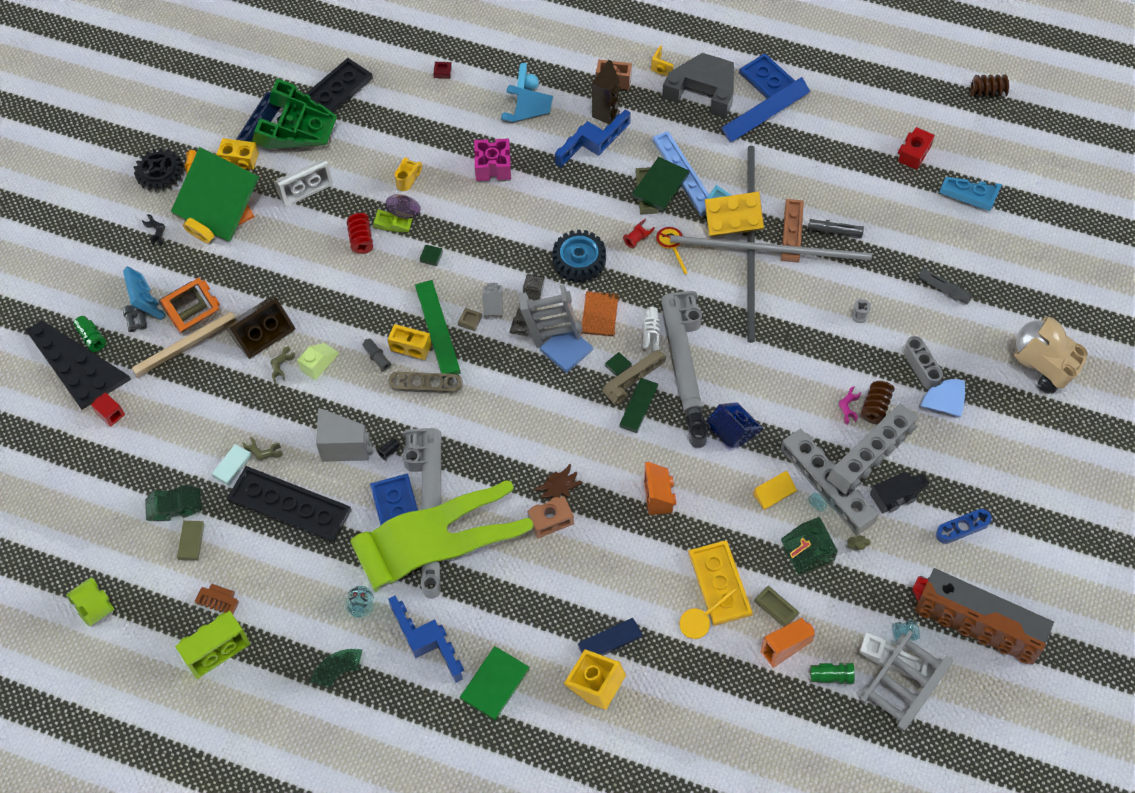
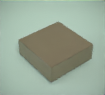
(470, 319)

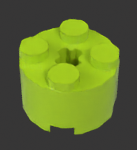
(90, 602)

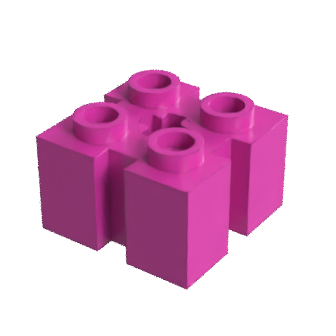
(492, 159)

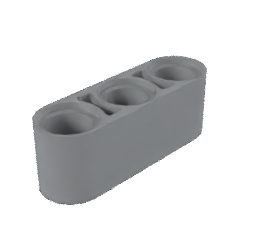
(919, 355)

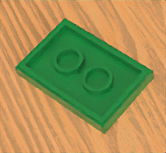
(494, 683)

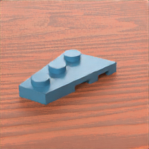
(971, 193)
(139, 293)

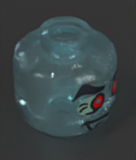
(359, 601)

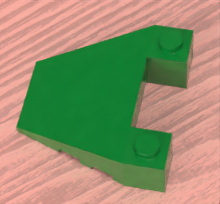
(301, 122)

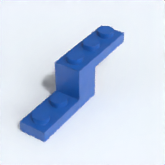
(592, 138)
(426, 638)

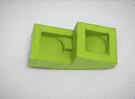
(390, 222)

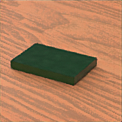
(660, 183)

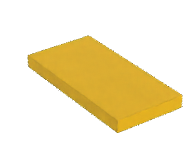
(717, 577)

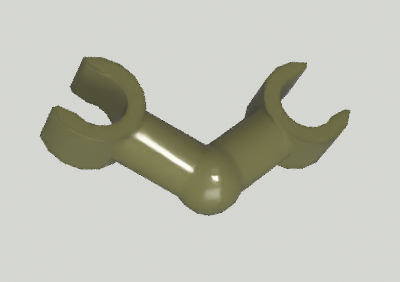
(278, 360)
(265, 453)

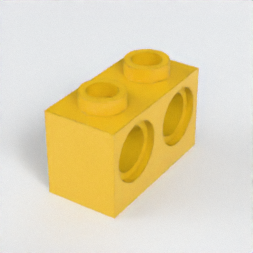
(239, 152)
(409, 342)

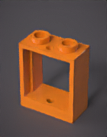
(174, 316)

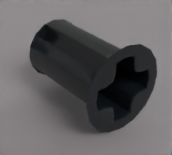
(388, 448)

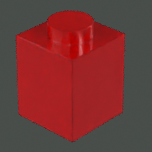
(107, 409)

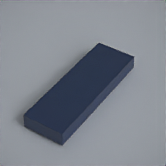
(612, 638)

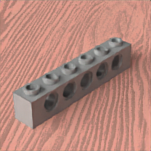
(873, 448)
(856, 521)

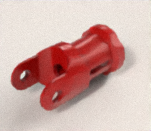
(636, 235)

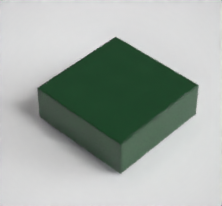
(431, 255)
(618, 364)

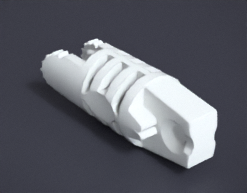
(651, 329)

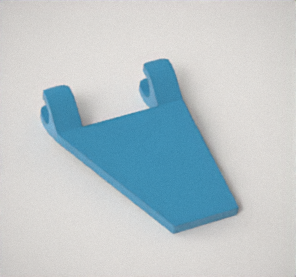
(528, 104)

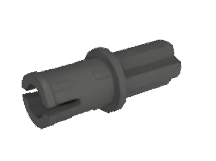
(376, 354)

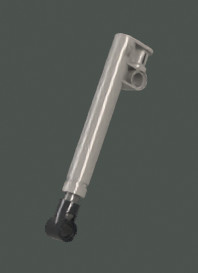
(678, 314)

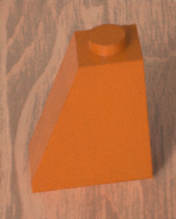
(787, 641)

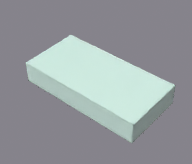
(231, 464)

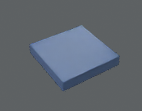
(566, 350)

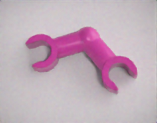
(843, 404)

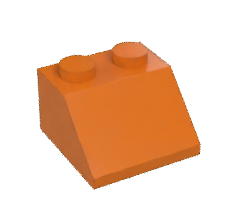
(658, 489)

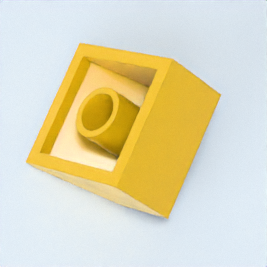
(596, 678)

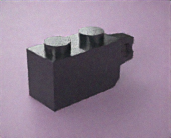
(898, 491)

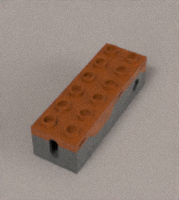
(982, 616)

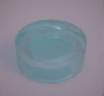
(817, 502)

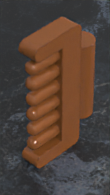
(219, 595)

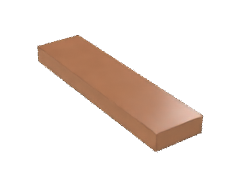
(792, 228)

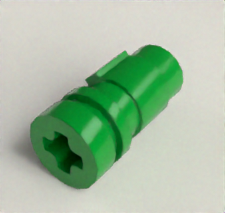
(91, 336)
(832, 673)

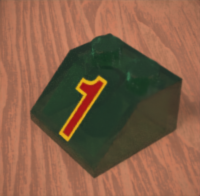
(809, 546)

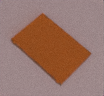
(600, 313)

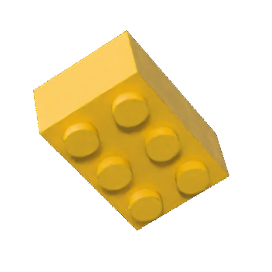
(734, 214)

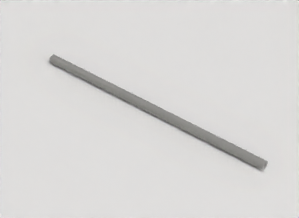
(771, 247)

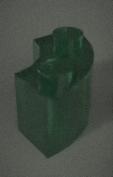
(176, 502)
(336, 664)

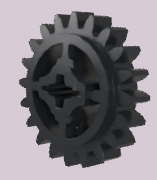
(158, 169)

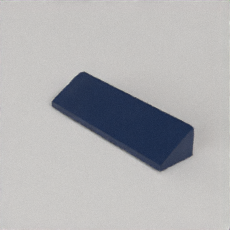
(264, 111)

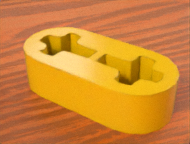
(198, 230)

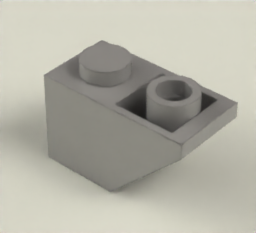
(493, 299)

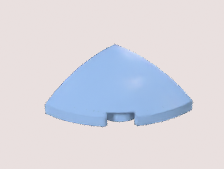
(946, 397)

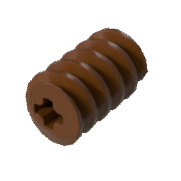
(990, 84)
(877, 401)

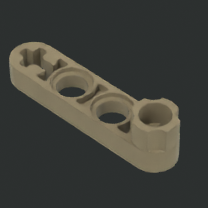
(425, 384)
(616, 387)

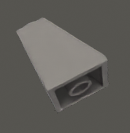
(341, 438)

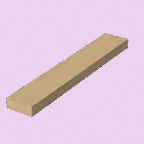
(182, 345)

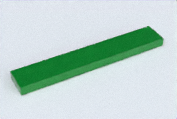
(437, 328)

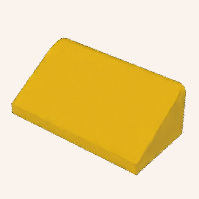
(774, 490)

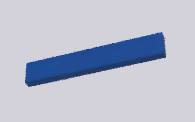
(765, 109)

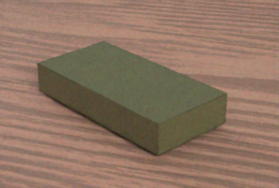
(190, 540)
(776, 606)

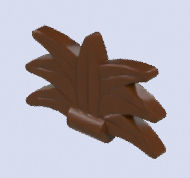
(559, 484)

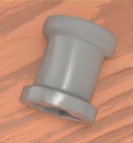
(859, 307)

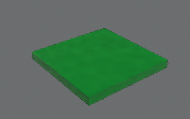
(215, 193)

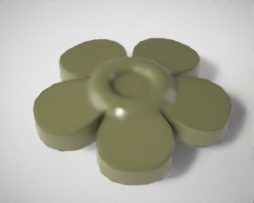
(859, 542)

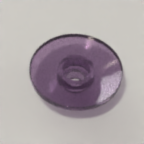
(403, 206)

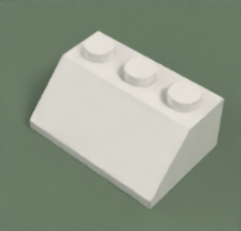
(304, 182)

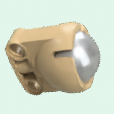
(1050, 351)

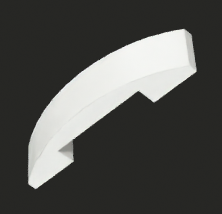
(879, 652)

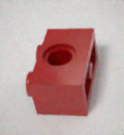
(916, 148)

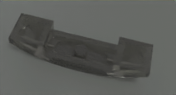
(533, 288)

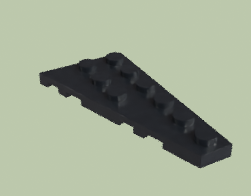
(78, 368)

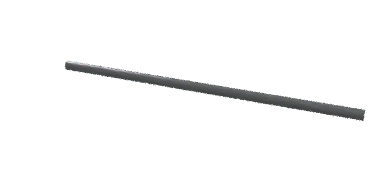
(751, 256)

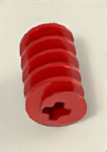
(359, 233)

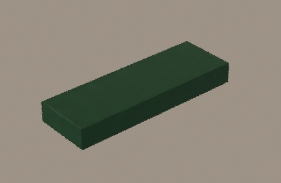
(638, 405)

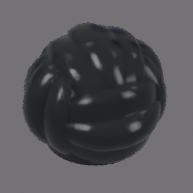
(1046, 385)

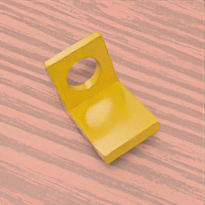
(660, 66)

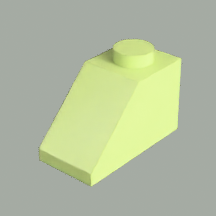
(316, 359)

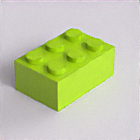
(212, 644)

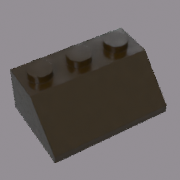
(606, 94)
(260, 327)

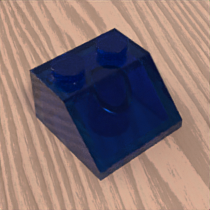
(733, 424)

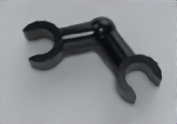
(160, 227)

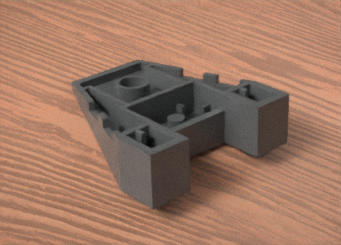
(706, 75)

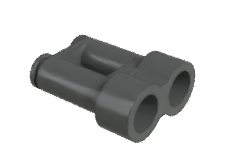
(130, 313)

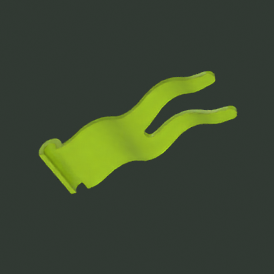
(423, 536)

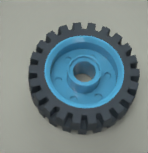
(591, 253)

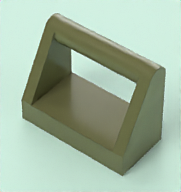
(194, 309)

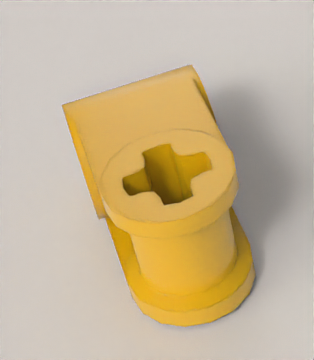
(407, 174)

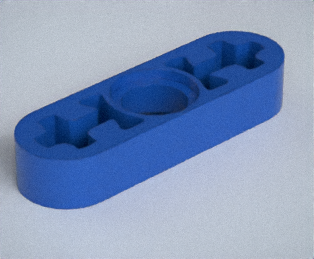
(968, 519)

